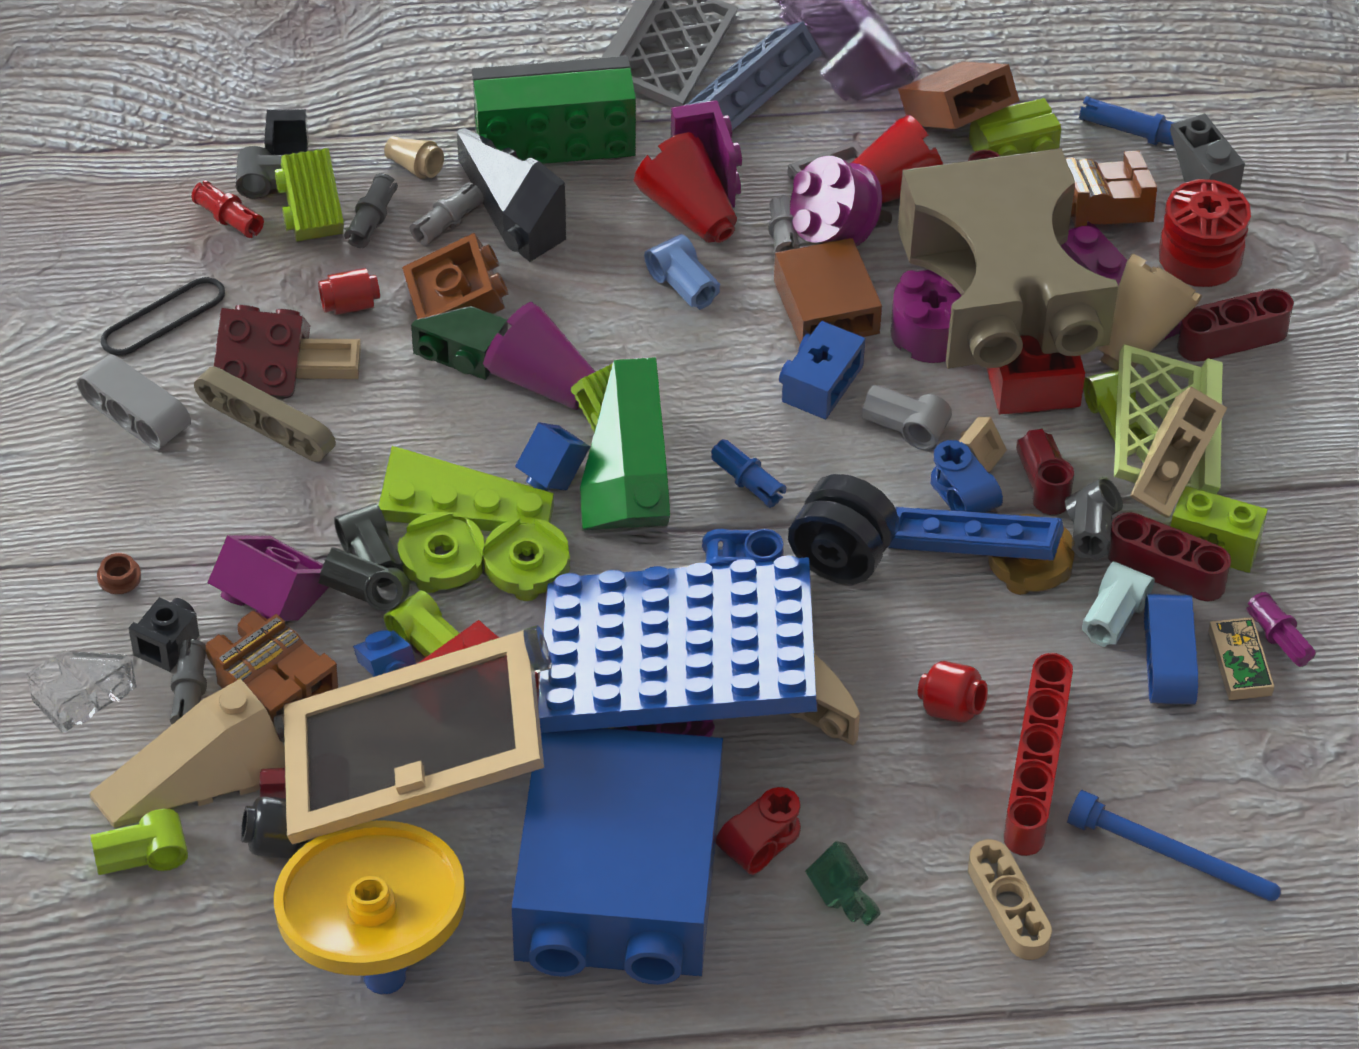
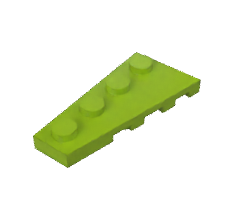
(428, 485)

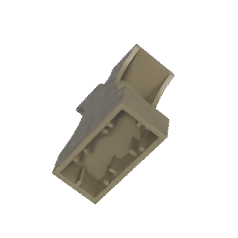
(998, 240)

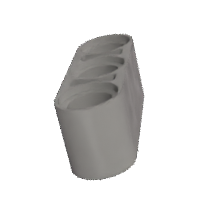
(133, 402)

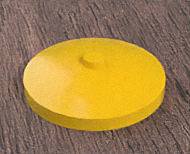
(370, 898)

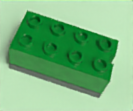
(558, 109)

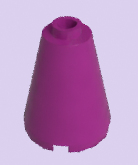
(537, 356)

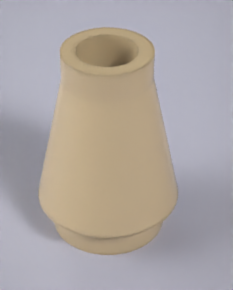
(417, 156)

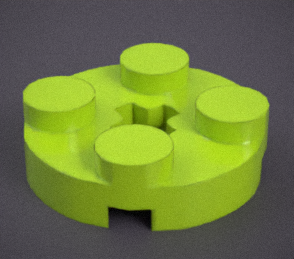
(445, 571)
(520, 577)

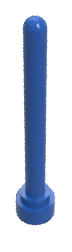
(1091, 813)

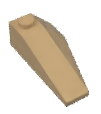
(200, 756)

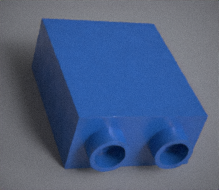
(618, 854)

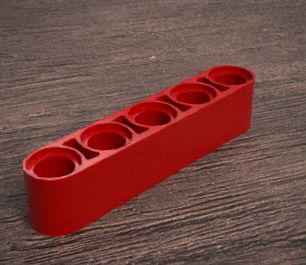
(1038, 754)

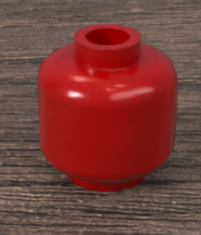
(953, 692)

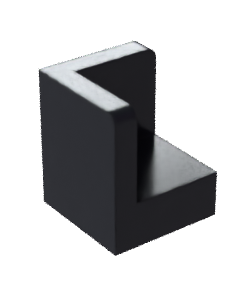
(286, 131)

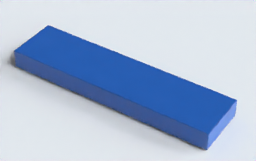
(978, 533)

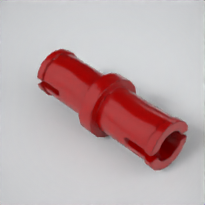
(227, 209)

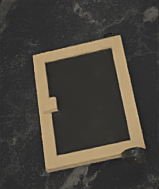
(413, 735)

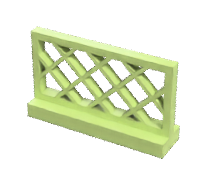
(1204, 379)

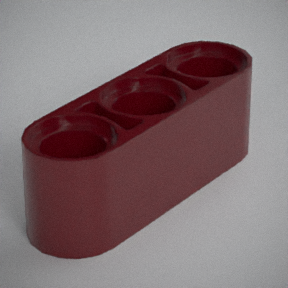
(1235, 325)
(1169, 556)

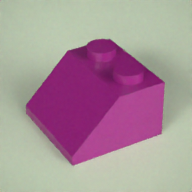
(267, 576)

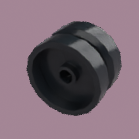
(844, 528)

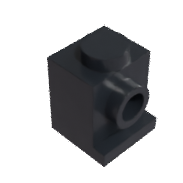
(162, 630)

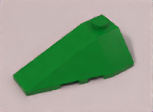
(627, 457)

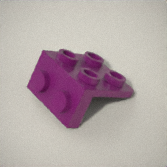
(715, 132)

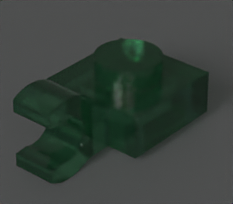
(839, 880)

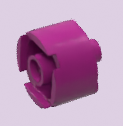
(922, 315)

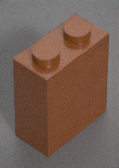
(959, 94)
(828, 286)

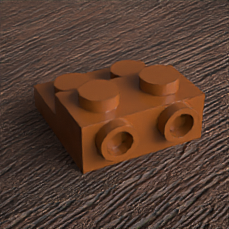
(456, 279)

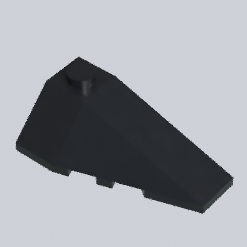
(518, 194)

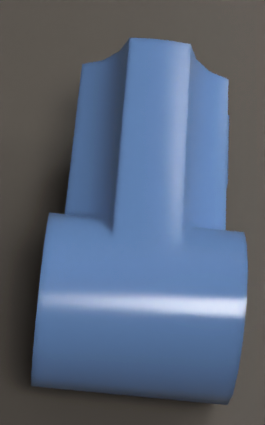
(679, 266)

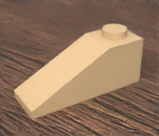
(1177, 450)

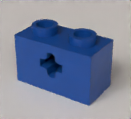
(822, 369)

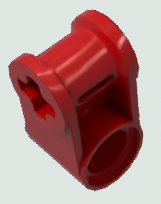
(762, 829)

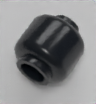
(266, 828)

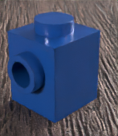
(552, 457)

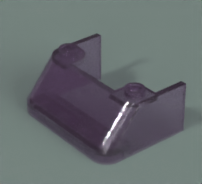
(857, 44)

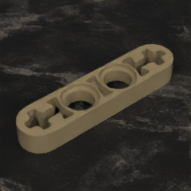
(265, 414)

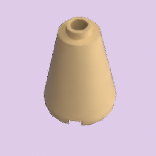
(1146, 309)

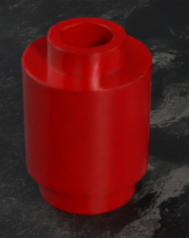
(348, 291)

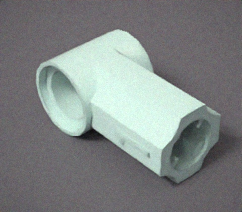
(1118, 599)

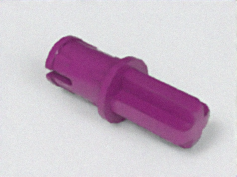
(1280, 628)

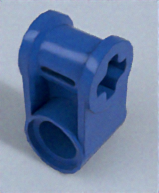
(963, 479)
(742, 544)

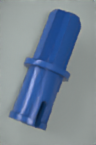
(748, 473)

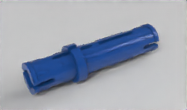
(1153, 128)

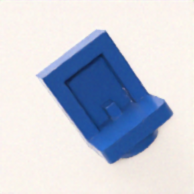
(384, 652)

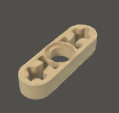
(1009, 918)

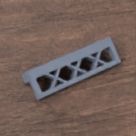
(761, 72)

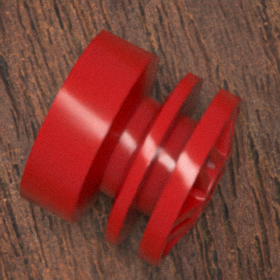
(1204, 232)

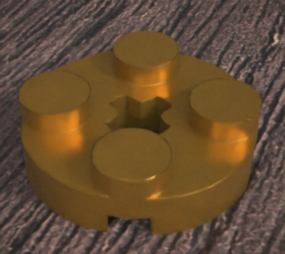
(1035, 574)

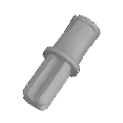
(781, 225)

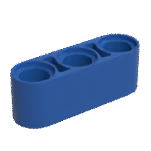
(1171, 649)

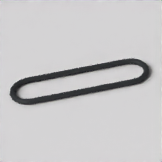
(106, 333)

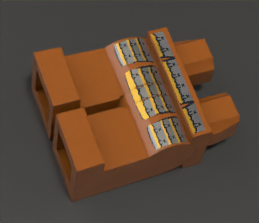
(1113, 191)
(271, 662)

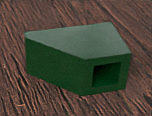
(458, 338)

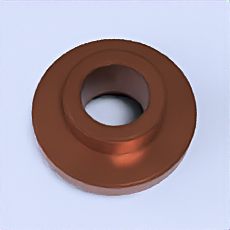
(118, 574)

